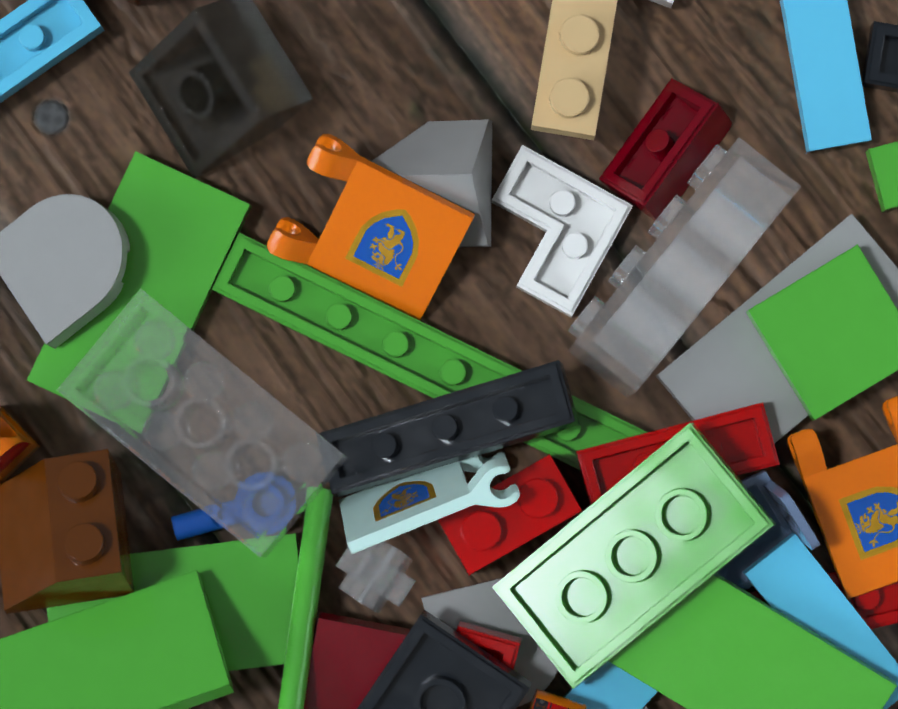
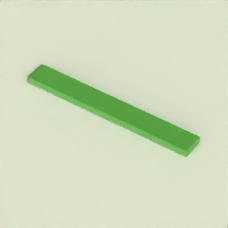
(387, 339)

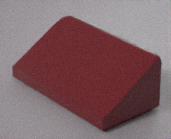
(666, 148)

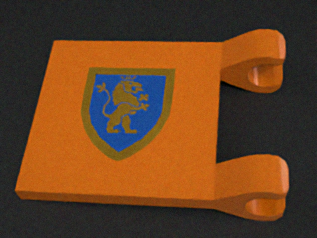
(382, 234)
(855, 507)

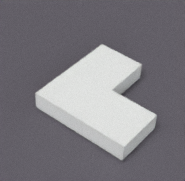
(577, 223)

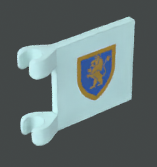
(422, 498)

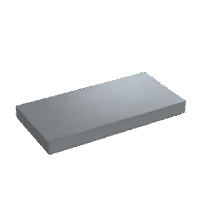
(731, 361)

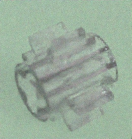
(376, 575)

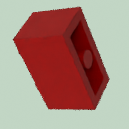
(488, 533)

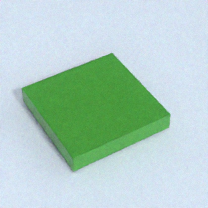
(831, 332)

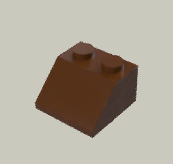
(64, 533)

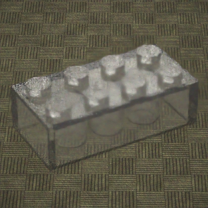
(684, 268)
(202, 424)

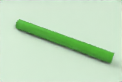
(305, 602)

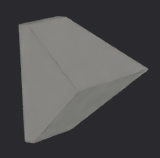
(453, 163)

